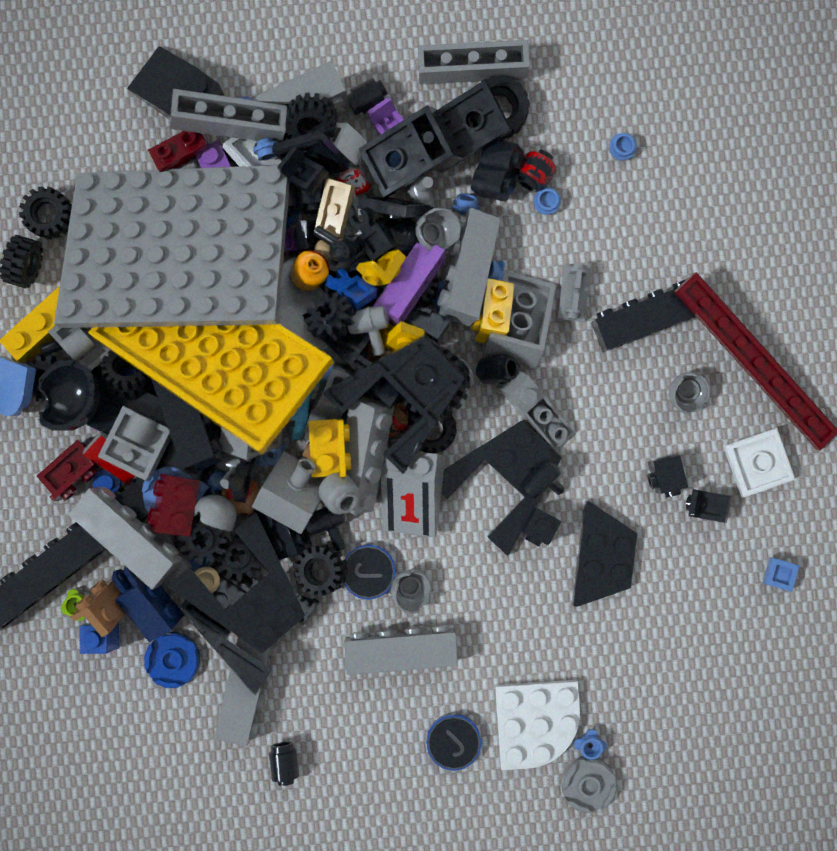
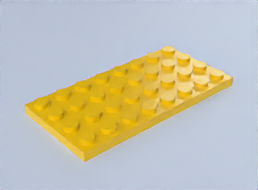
(233, 374)

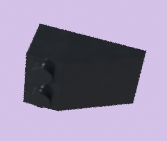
(167, 72)

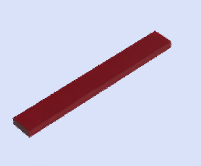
(756, 361)

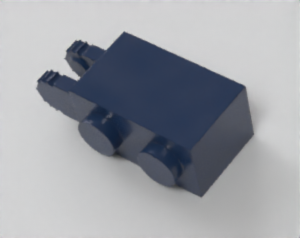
(147, 608)

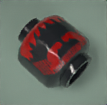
(536, 170)

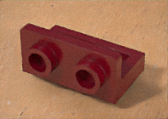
(177, 150)
(68, 472)
(173, 505)

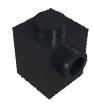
(667, 475)
(541, 527)

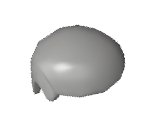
(438, 227)
(689, 392)
(216, 512)
(410, 590)

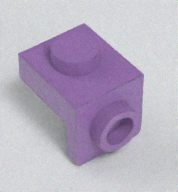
(384, 116)
(213, 156)

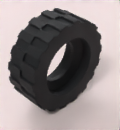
(518, 97)

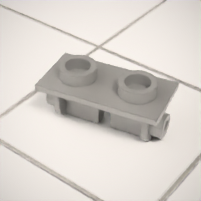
(574, 293)

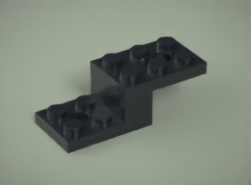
(435, 139)

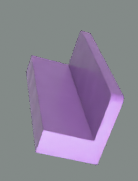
(411, 282)

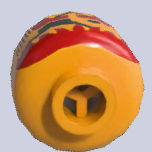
(309, 270)

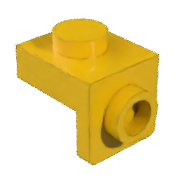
(384, 270)
(400, 335)

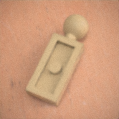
(334, 211)

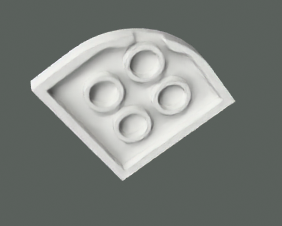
(535, 722)

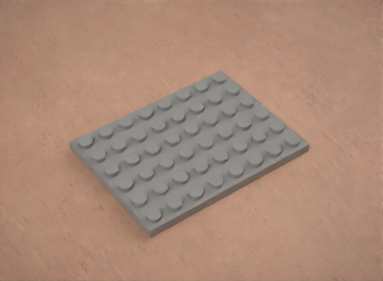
(174, 248)

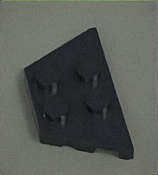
(603, 556)

